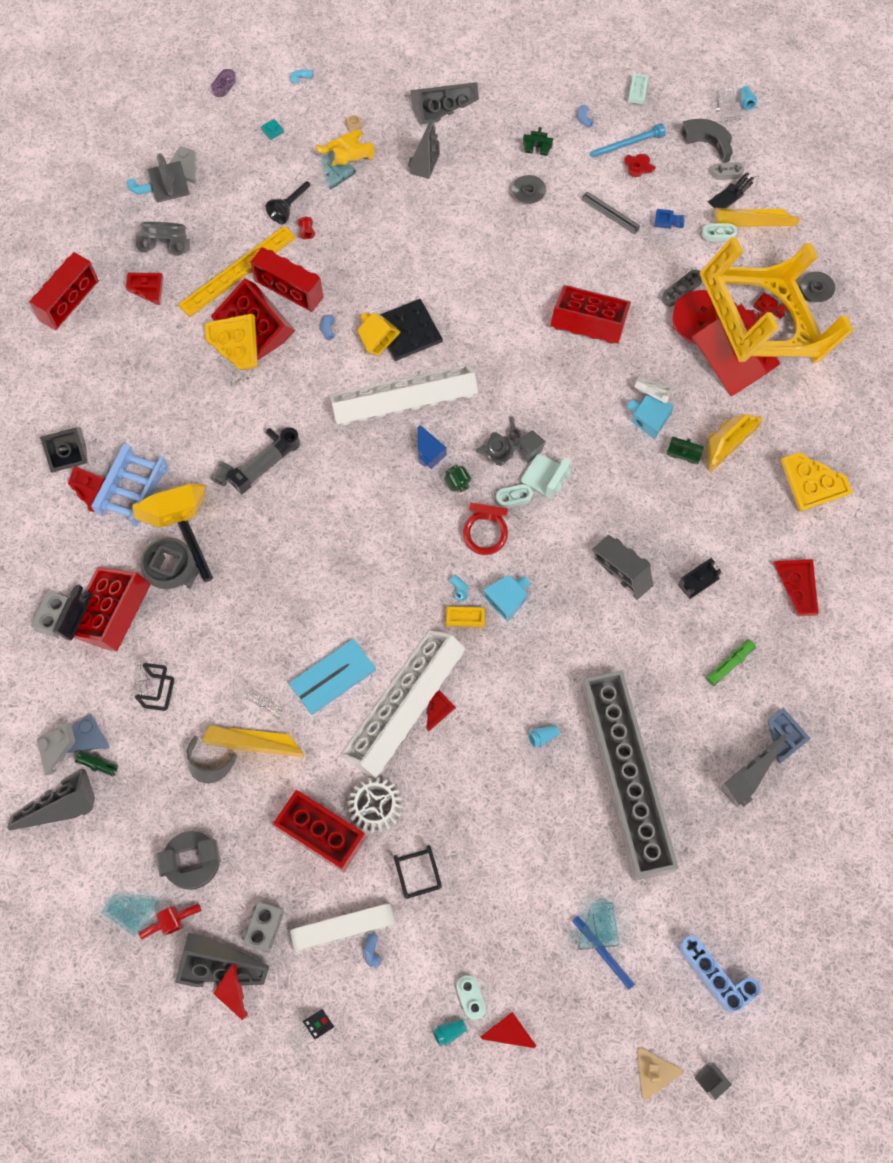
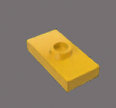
(465, 617)

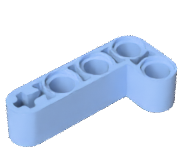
(714, 970)

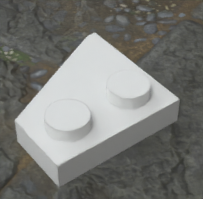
(654, 389)

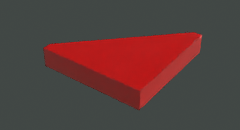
(438, 709)
(231, 992)
(509, 1032)

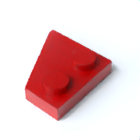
(145, 285)
(86, 485)

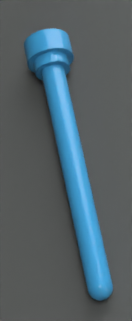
(658, 131)

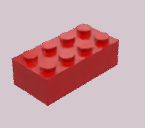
(287, 279)
(64, 291)
(319, 830)

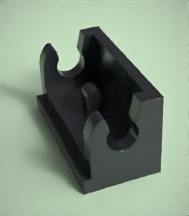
(699, 578)

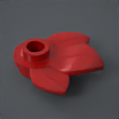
(639, 165)

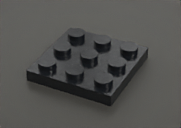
(415, 329)

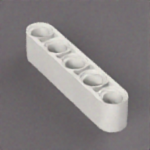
(344, 926)

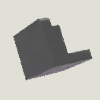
(532, 444)
(713, 1081)

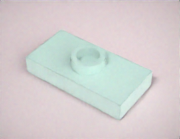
(638, 88)

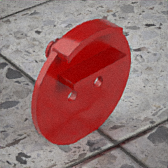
(688, 314)

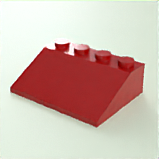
(590, 314)
(270, 324)
(723, 360)
(111, 607)

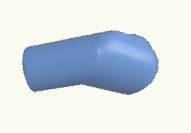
(582, 116)
(327, 321)
(369, 950)

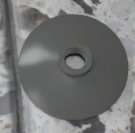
(527, 184)
(819, 281)

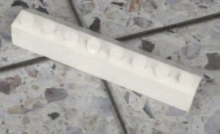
(403, 394)
(403, 702)

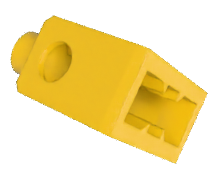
(376, 332)

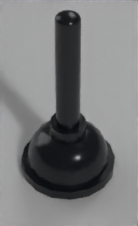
(280, 209)

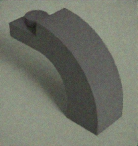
(710, 132)

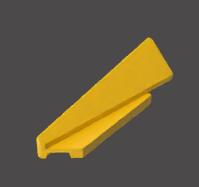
(755, 217)
(252, 741)

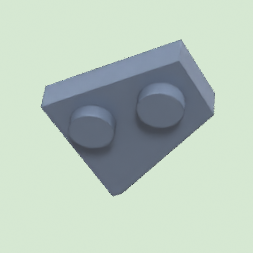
(782, 724)

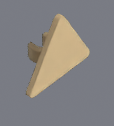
(655, 1073)

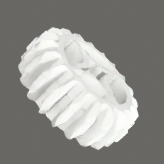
(383, 799)

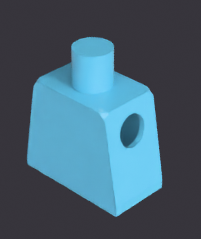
(650, 414)
(507, 595)

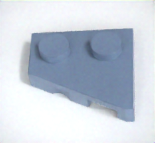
(88, 736)

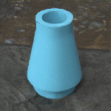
(748, 99)
(540, 736)

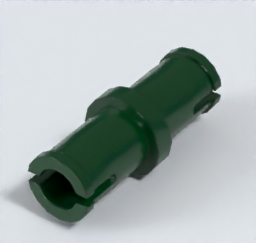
(96, 763)

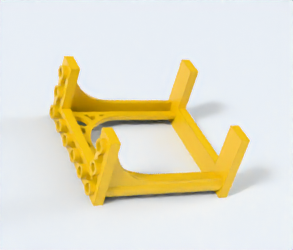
(783, 276)

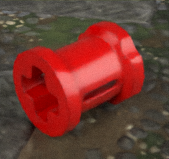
(305, 224)

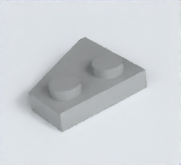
(187, 160)
(54, 746)

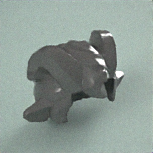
(498, 448)

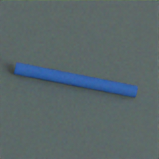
(608, 958)

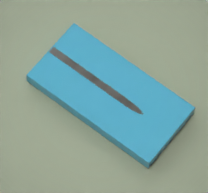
(332, 676)

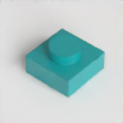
(272, 129)

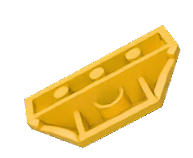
(730, 437)
(170, 505)

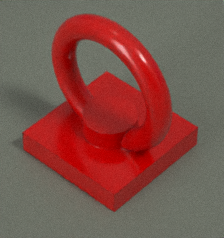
(491, 514)

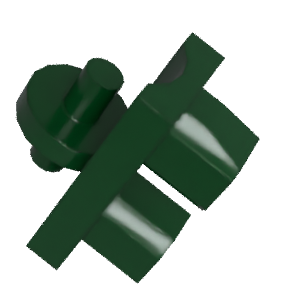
(537, 139)
(685, 450)

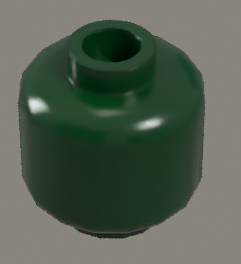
(457, 478)

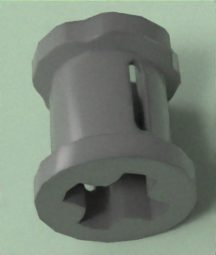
(221, 474)

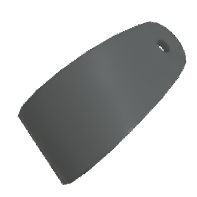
(204, 775)

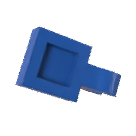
(666, 219)

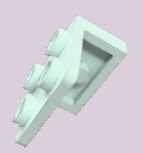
(546, 475)

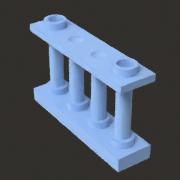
(117, 472)

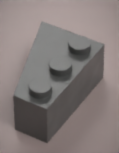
(625, 564)

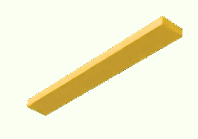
(233, 273)

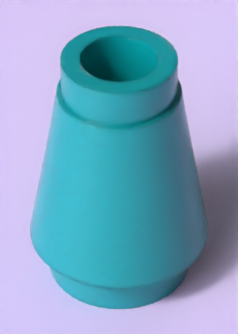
(449, 1031)

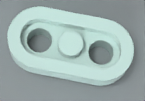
(718, 231)
(513, 496)
(471, 997)

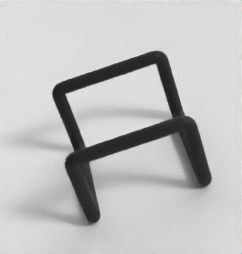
(139, 697)
(397, 860)

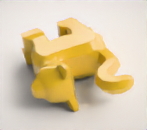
(348, 148)

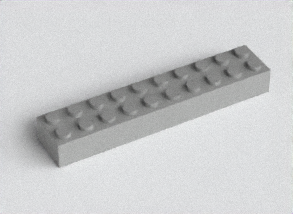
(629, 776)

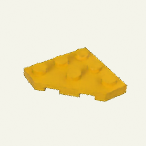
(235, 340)
(813, 481)

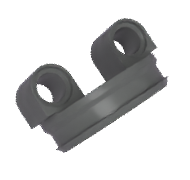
(163, 230)
(153, 558)
(170, 864)

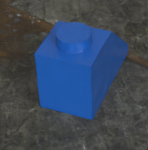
(429, 448)

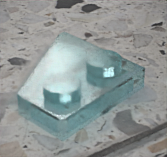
(338, 173)
(130, 912)
(599, 928)

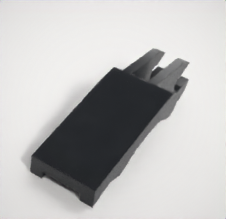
(731, 193)

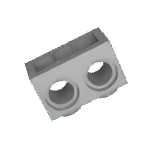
(48, 613)
(268, 928)

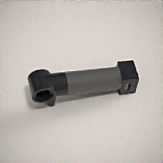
(243, 478)

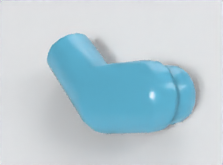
(302, 73)
(138, 189)
(461, 588)

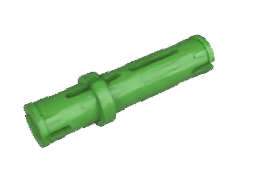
(737, 656)

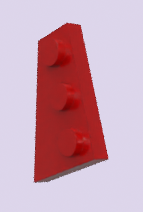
(800, 585)

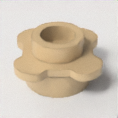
(353, 123)

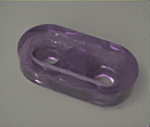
(221, 85)

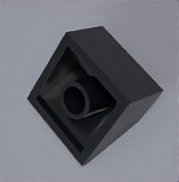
(65, 449)

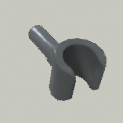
(513, 428)

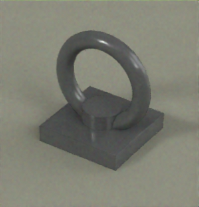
(168, 180)

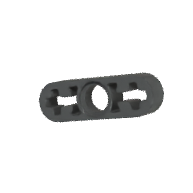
(685, 281)

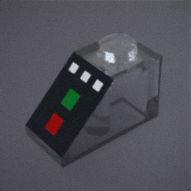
(309, 1031)

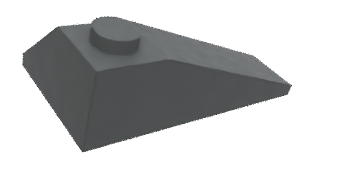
(442, 100)
(426, 153)
(746, 780)
(65, 803)
(210, 960)

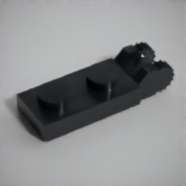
(72, 613)

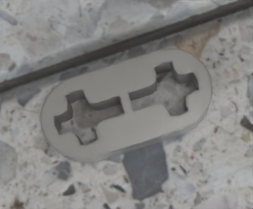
(727, 171)

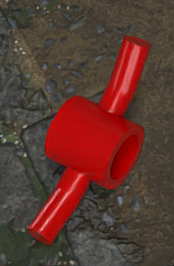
(169, 920)

